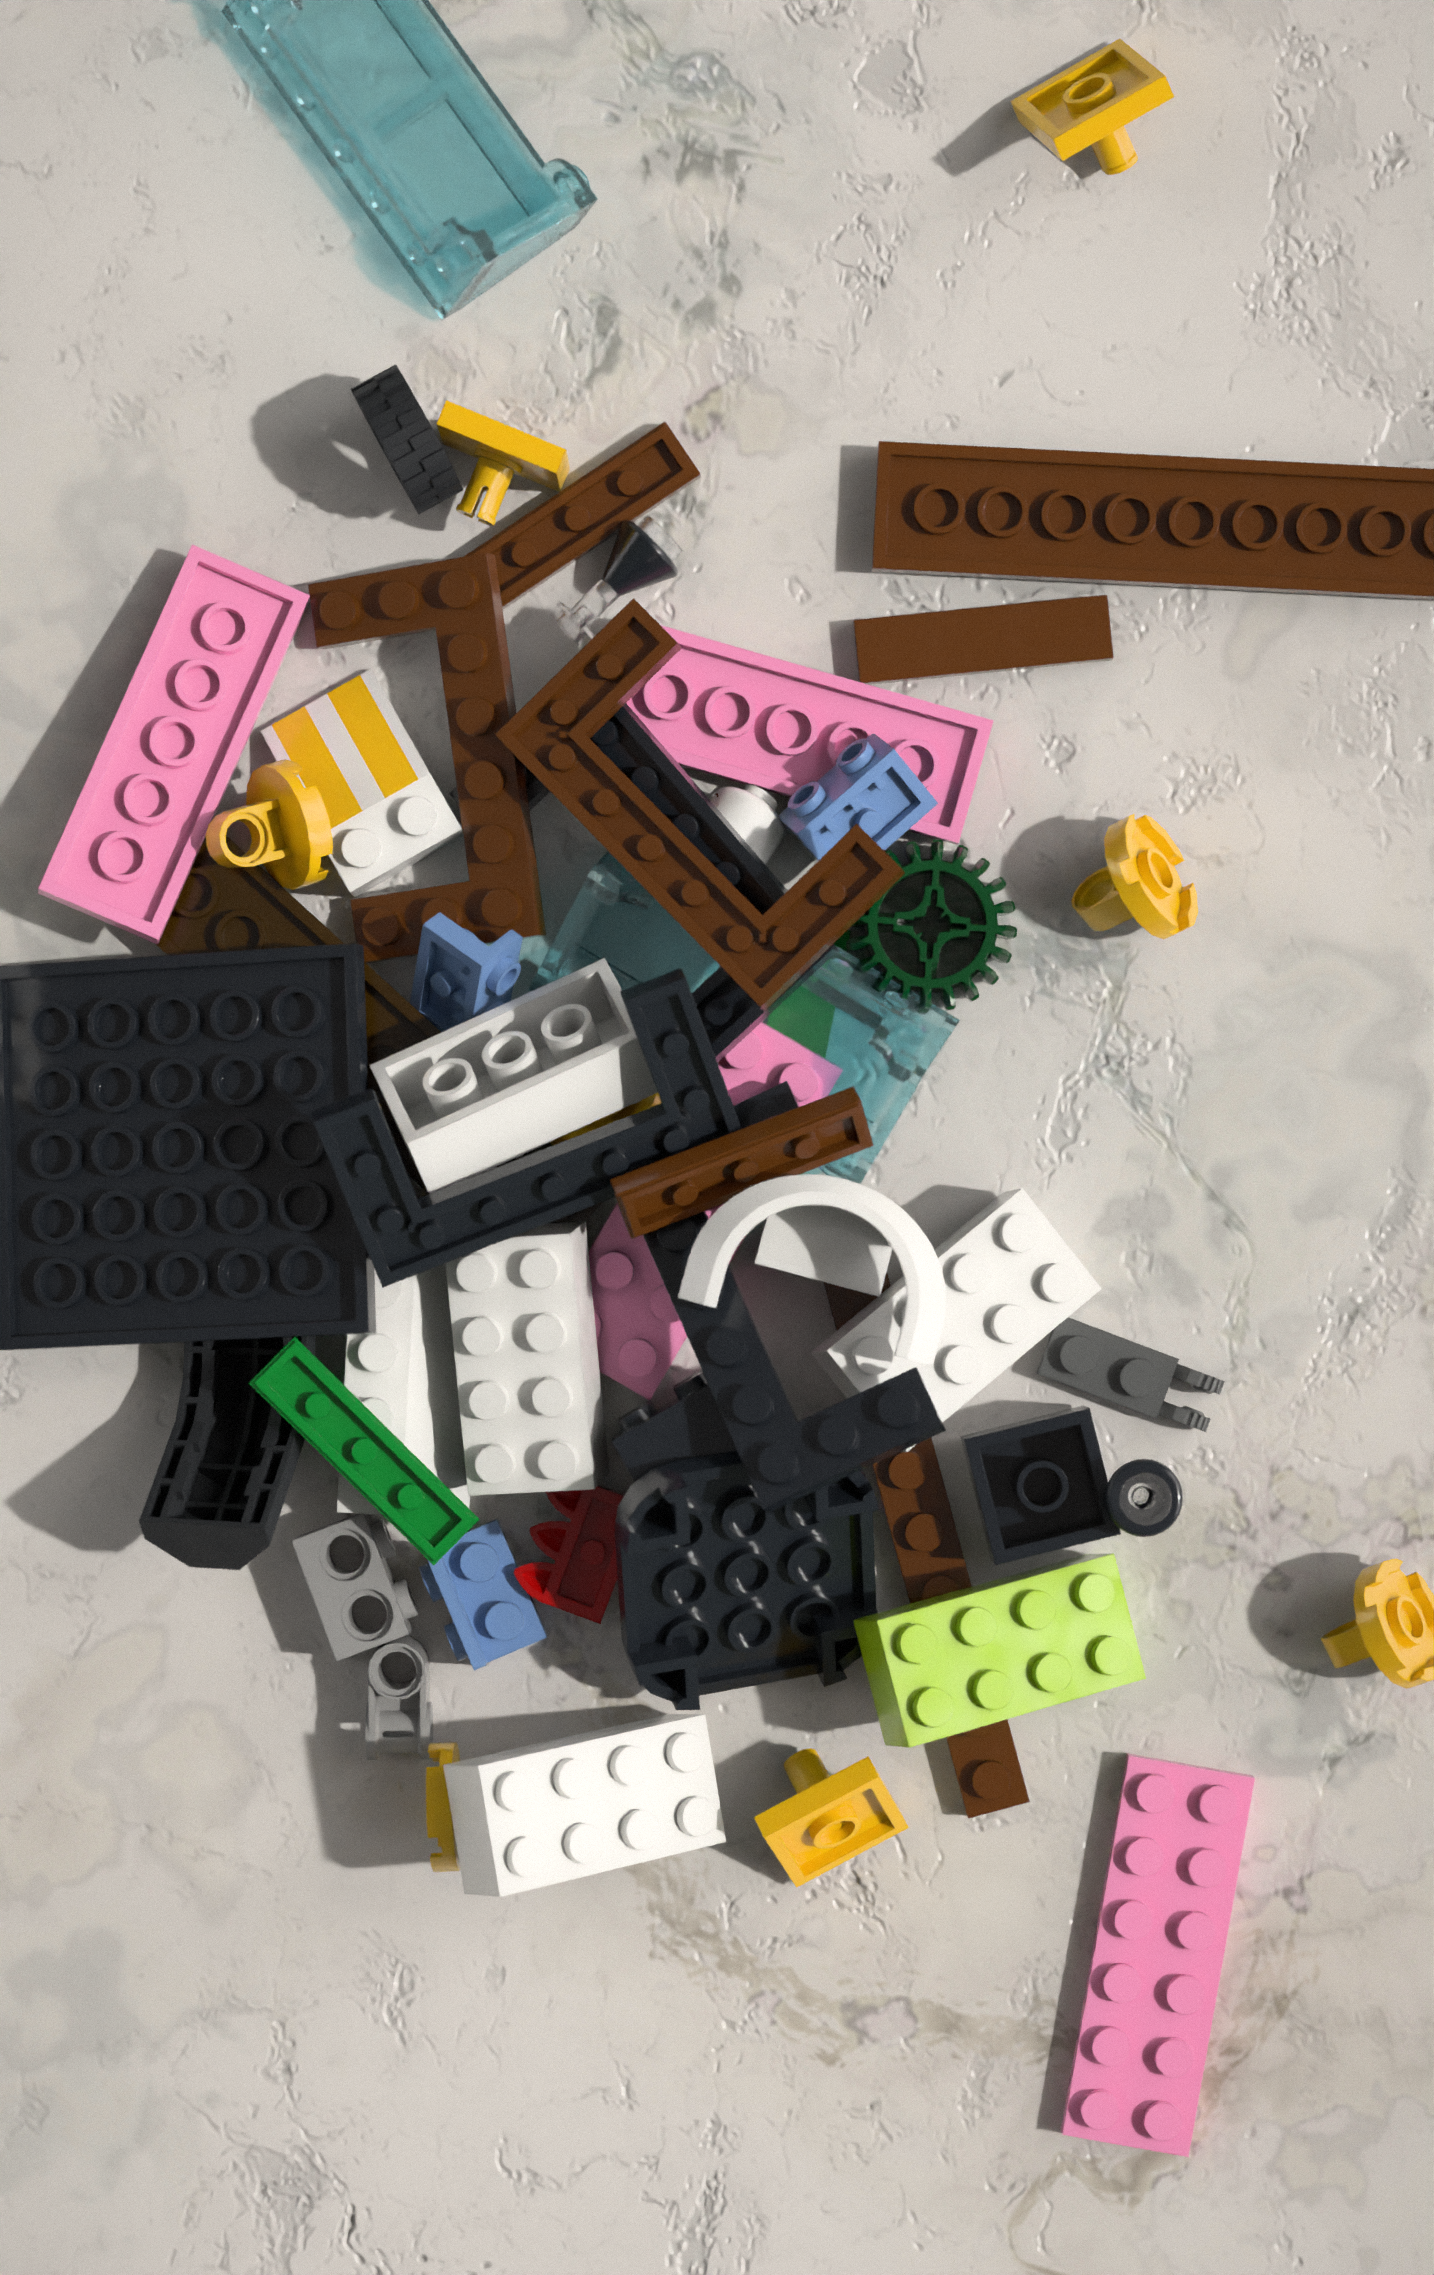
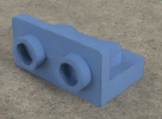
(864, 788)
(461, 974)
(483, 1597)

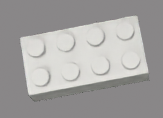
(515, 1077)
(1004, 1291)
(528, 1363)
(584, 1804)

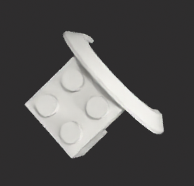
(828, 1234)

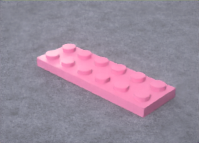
(788, 724)
(174, 744)
(632, 1308)
(1157, 1955)

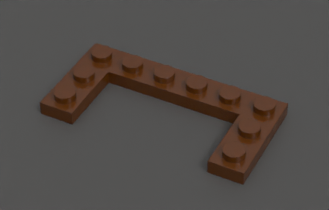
(465, 609)
(755, 949)

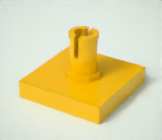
(1093, 105)
(500, 454)
(828, 1816)

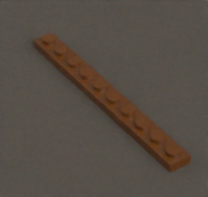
(931, 1567)

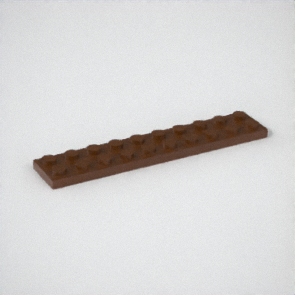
(1154, 520)

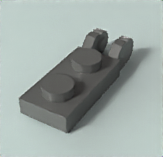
(1121, 1371)

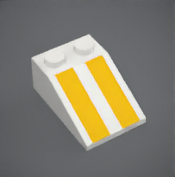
(371, 781)

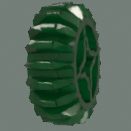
(984, 929)

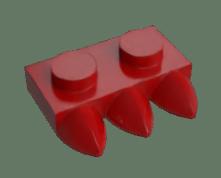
(582, 1554)

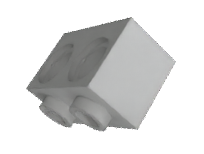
(337, 1589)

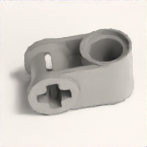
(396, 1712)

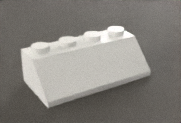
(410, 1379)

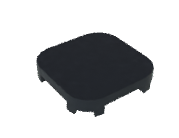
(739, 1594)

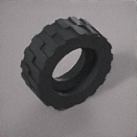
(407, 439)

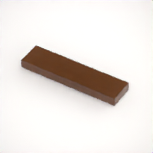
(589, 512)
(983, 640)
(737, 1161)

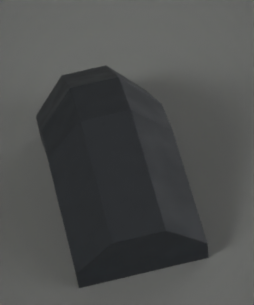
(223, 1460)

